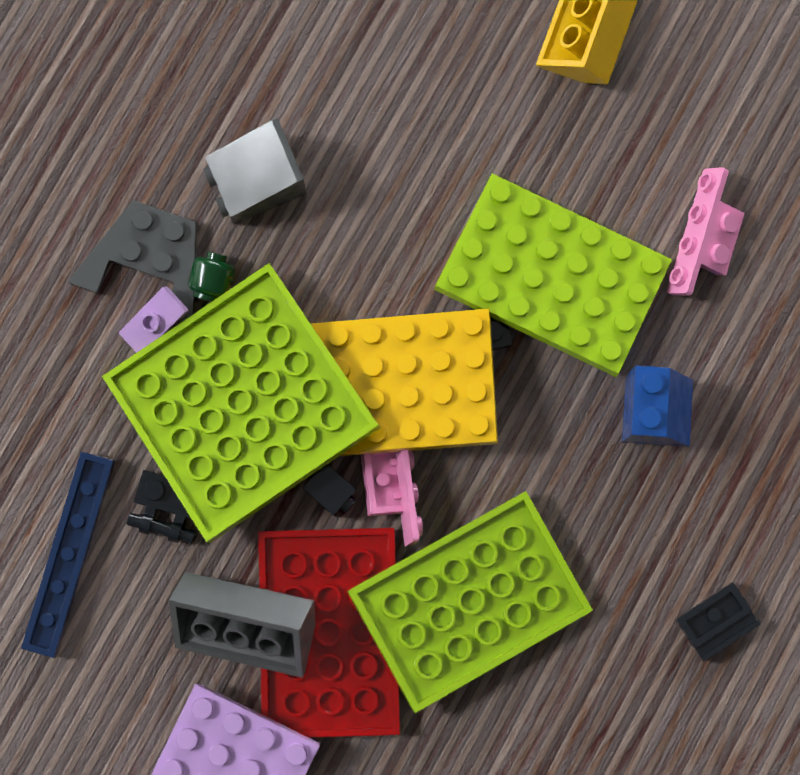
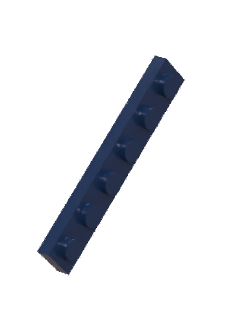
(68, 555)

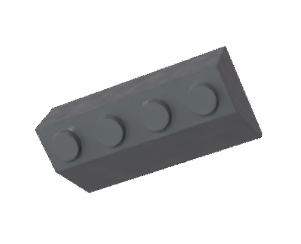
(242, 623)

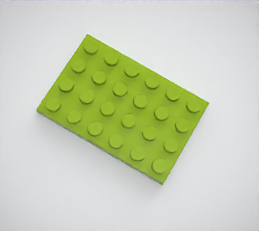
(553, 275)
(469, 601)

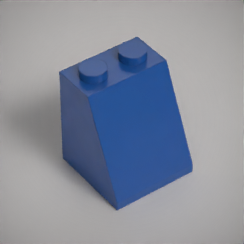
(657, 407)

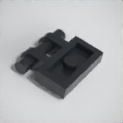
(156, 495)

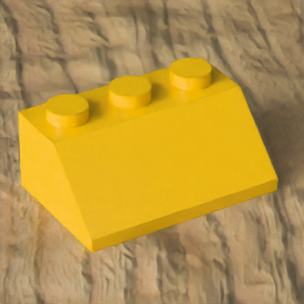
(586, 38)

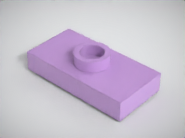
(154, 319)

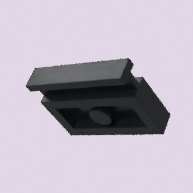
(717, 621)

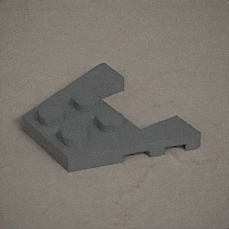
(148, 243)

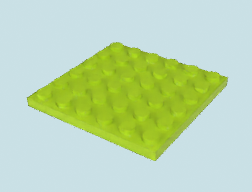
(240, 403)

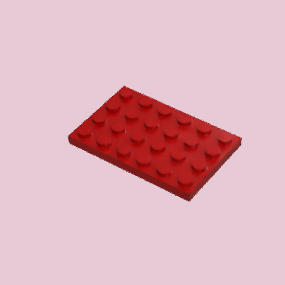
(346, 677)

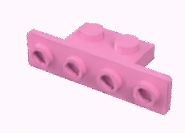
(708, 234)
(391, 490)

